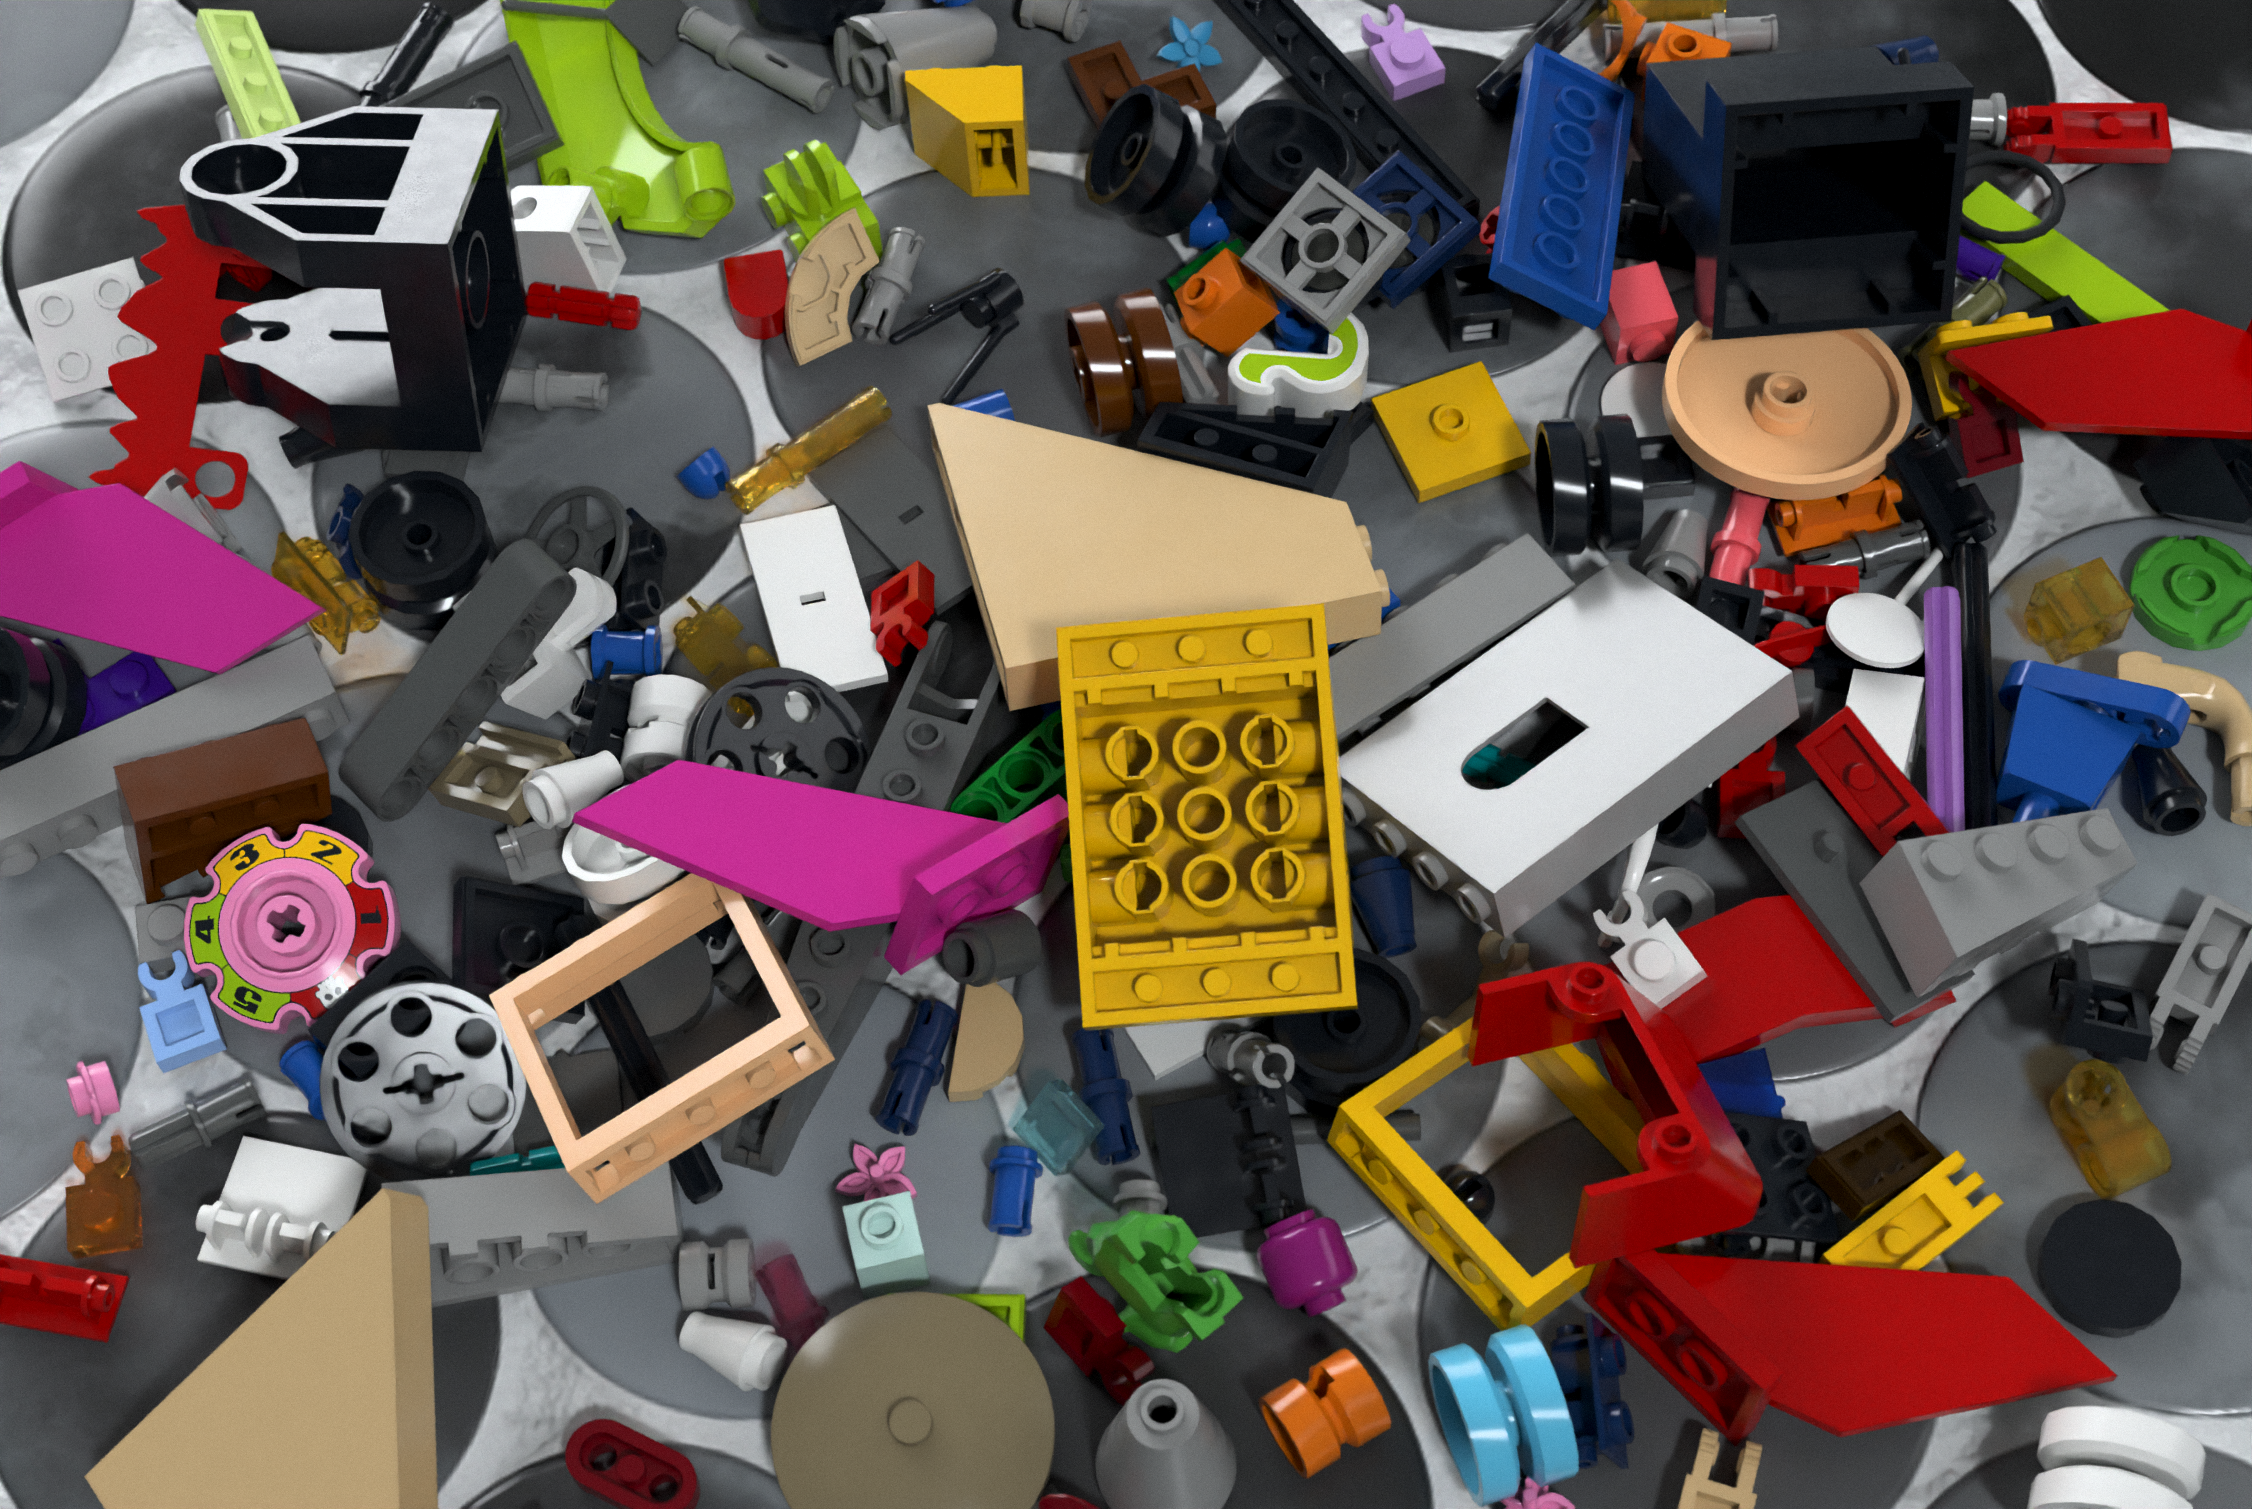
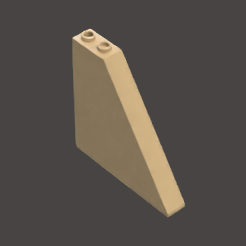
(1113, 534)
(311, 1396)

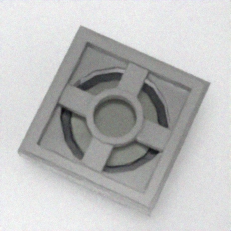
(1332, 258)

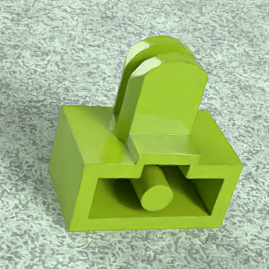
(810, 192)

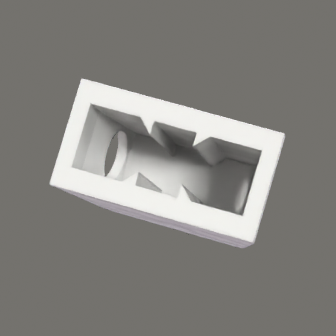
(565, 238)

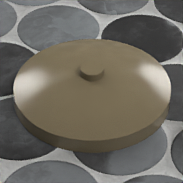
(913, 1410)

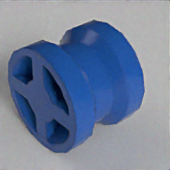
(1295, 335)

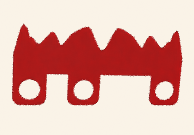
(165, 384)

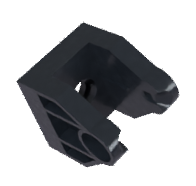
(411, 263)

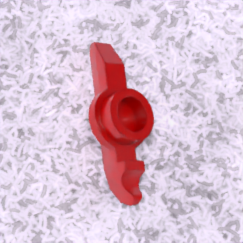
(1792, 643)

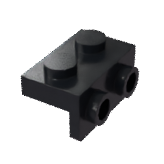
(2098, 1015)

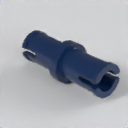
(917, 1067)
(1106, 1095)

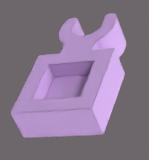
(1401, 59)

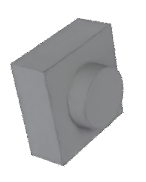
(161, 932)

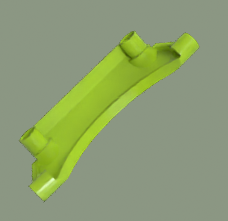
(614, 131)

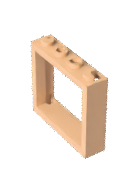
(700, 1099)

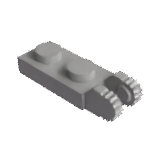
(2203, 975)

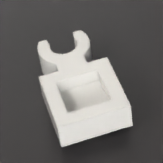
(1652, 958)

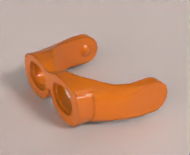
(1632, 27)

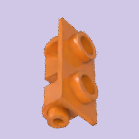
(1827, 521)

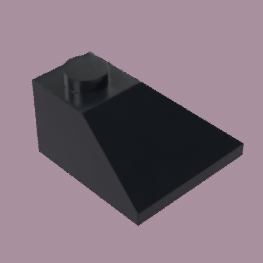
(2200, 481)

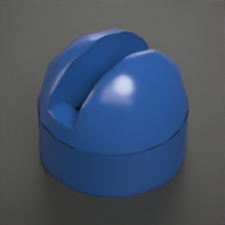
(1208, 228)
(706, 475)

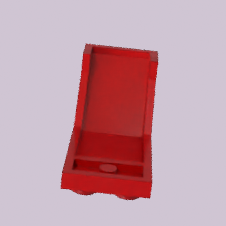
(1762, 981)

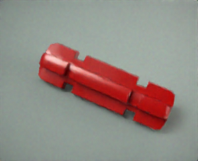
(583, 305)

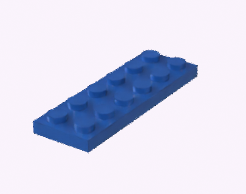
(1563, 187)

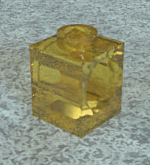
(2077, 611)

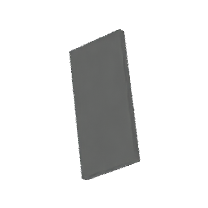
(1820, 862)

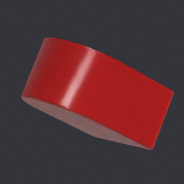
(758, 293)

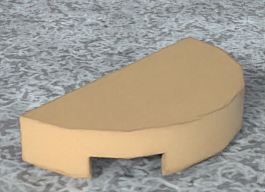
(987, 1042)

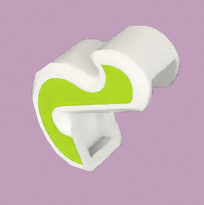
(1302, 380)

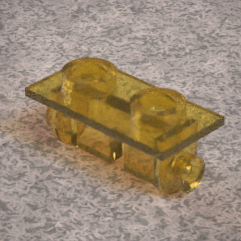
(312, 572)
(715, 638)

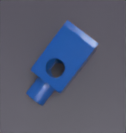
(2059, 756)

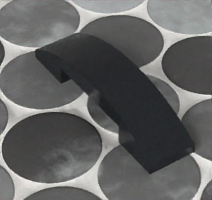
(1743, 614)

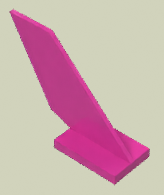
(133, 576)
(836, 852)

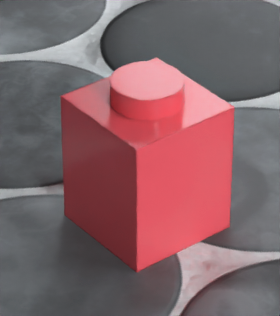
(1639, 315)

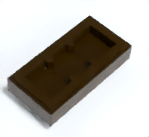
(1874, 1165)

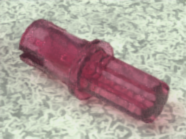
(791, 1300)

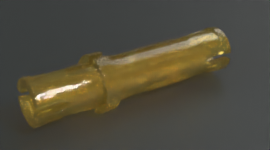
(790, 462)

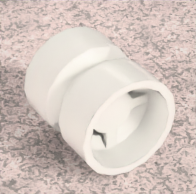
(659, 723)

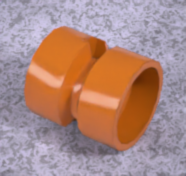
(1327, 1411)

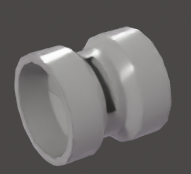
(717, 1274)

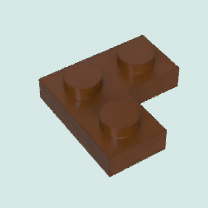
(1108, 73)

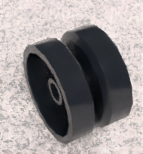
(1271, 157)
(1155, 160)
(1589, 485)
(421, 546)
(38, 696)
(1351, 1048)

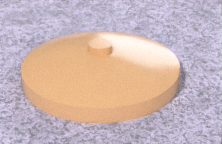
(1787, 409)

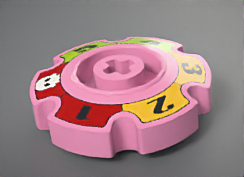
(259, 887)

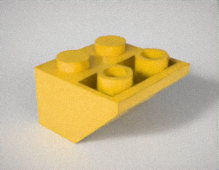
(972, 127)

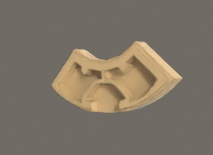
(823, 285)

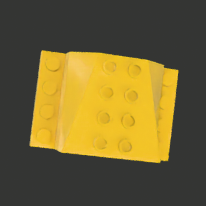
(1206, 818)

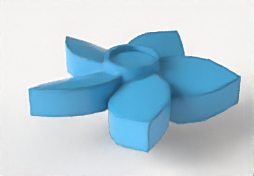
(1189, 45)

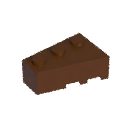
(203, 797)

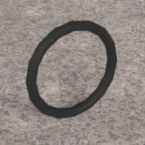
(2034, 166)

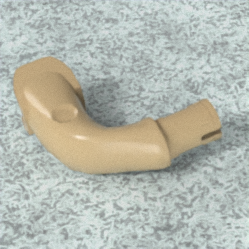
(2213, 706)

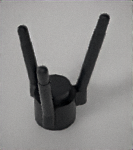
(985, 302)

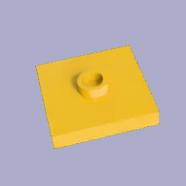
(1450, 431)

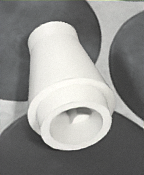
(570, 787)
(737, 1349)

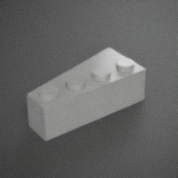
(1989, 888)
(542, 1230)

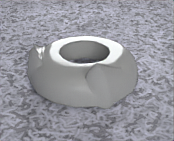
(1677, 882)

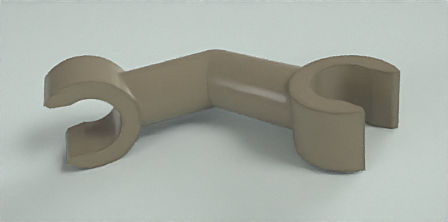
(1493, 969)

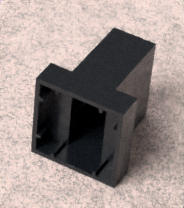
(1811, 186)

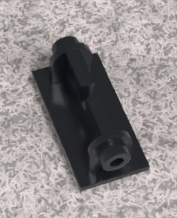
(1930, 473)
(640, 586)
(603, 712)

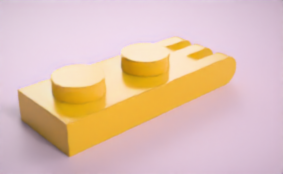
(1917, 1222)

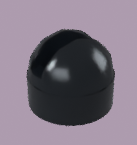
(1690, 825)
(1482, 1200)

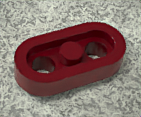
(638, 1469)

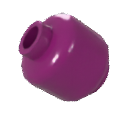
(1307, 1263)

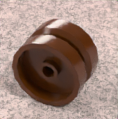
(1122, 360)

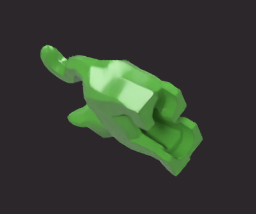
(1151, 1270)

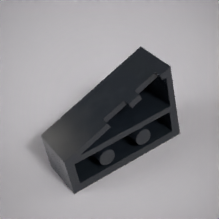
(1270, 449)

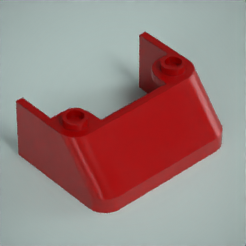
(1691, 1158)

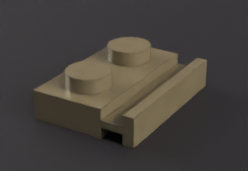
(491, 773)

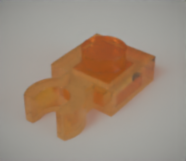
(106, 1209)

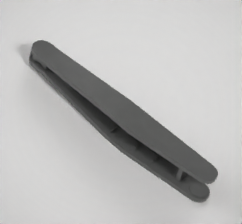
(922, 759)

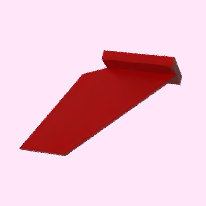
(2125, 376)
(1836, 1340)

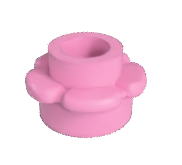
(93, 1091)

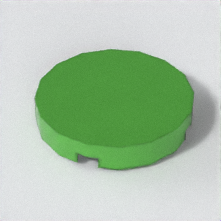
(2192, 592)

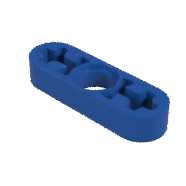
(2151, 708)

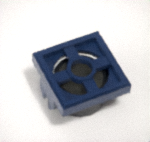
(1430, 219)

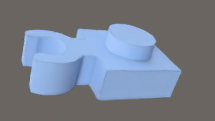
(181, 1019)

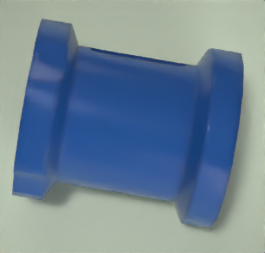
(629, 650)

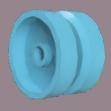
(1503, 1415)

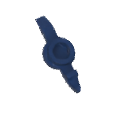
(339, 529)

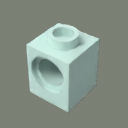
(886, 1245)

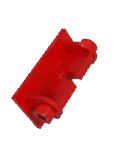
(59, 1298)

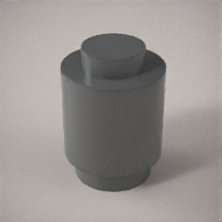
(992, 948)

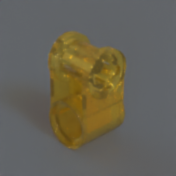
(2108, 1133)

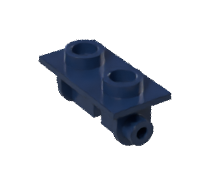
(1593, 1365)

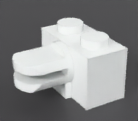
(554, 669)

